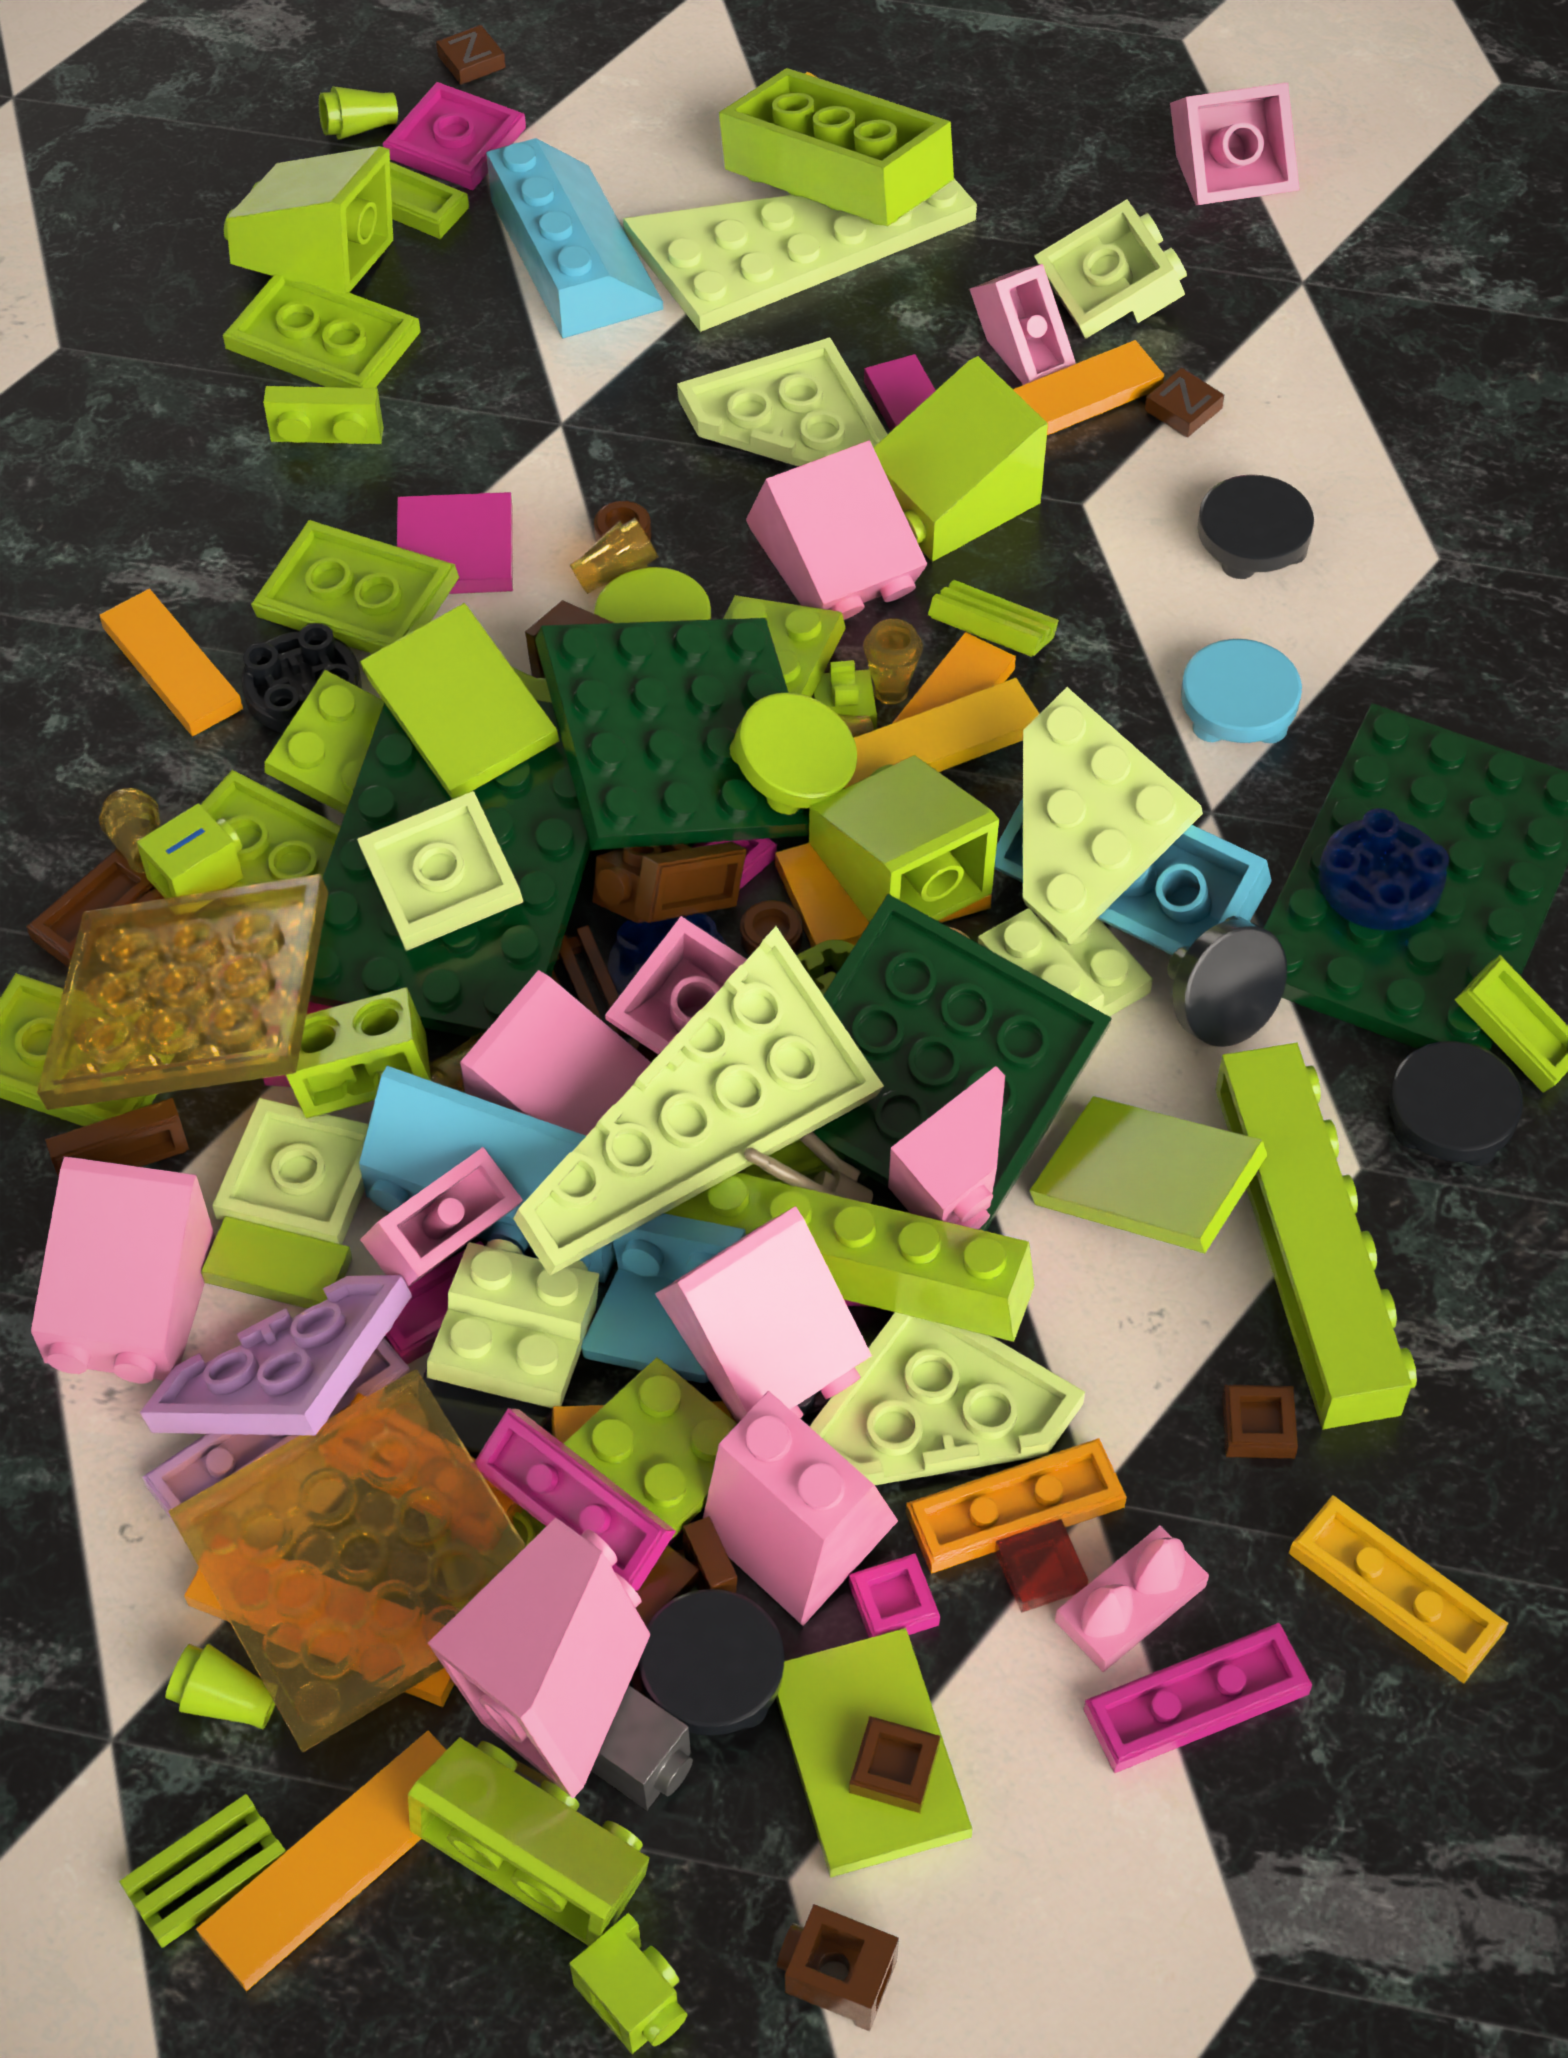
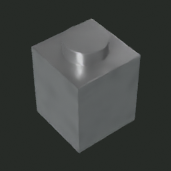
(644, 1750)

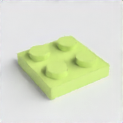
(440, 870)
(295, 1172)

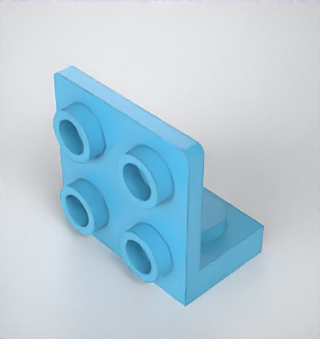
(631, 1321)

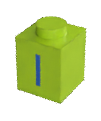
(191, 854)

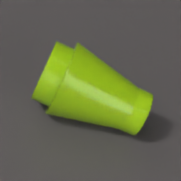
(354, 111)
(218, 1688)

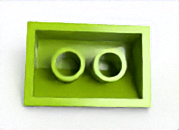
(527, 1839)

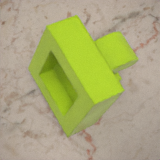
(847, 690)

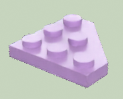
(285, 1369)

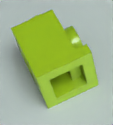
(629, 1986)

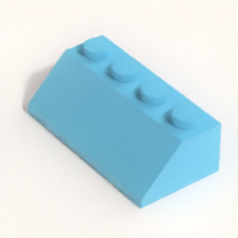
(568, 238)
(1179, 895)
(428, 1129)

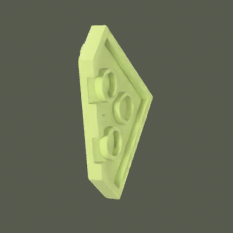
(784, 405)
(1090, 815)
(944, 1404)

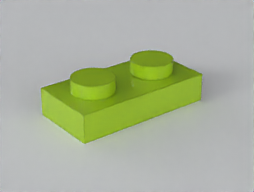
(323, 414)

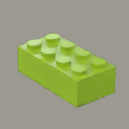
(837, 146)

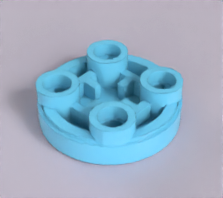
(1240, 692)

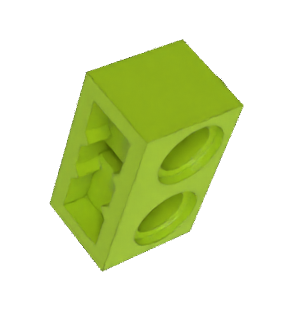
(350, 1048)

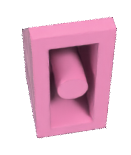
(1024, 323)
(441, 1218)

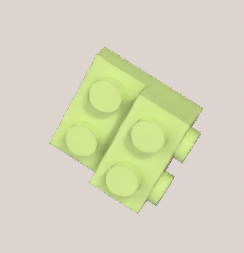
(1113, 269)
(1090, 969)
(513, 1325)

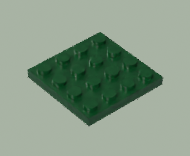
(653, 724)
(935, 1020)

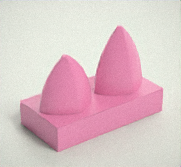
(1131, 1598)

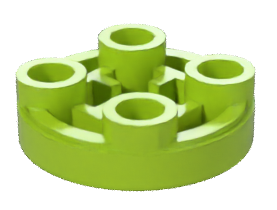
(653, 596)
(794, 751)

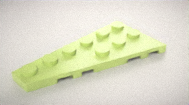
(763, 250)
(742, 1074)

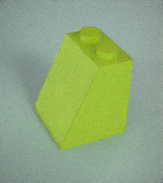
(316, 219)
(965, 459)
(908, 838)

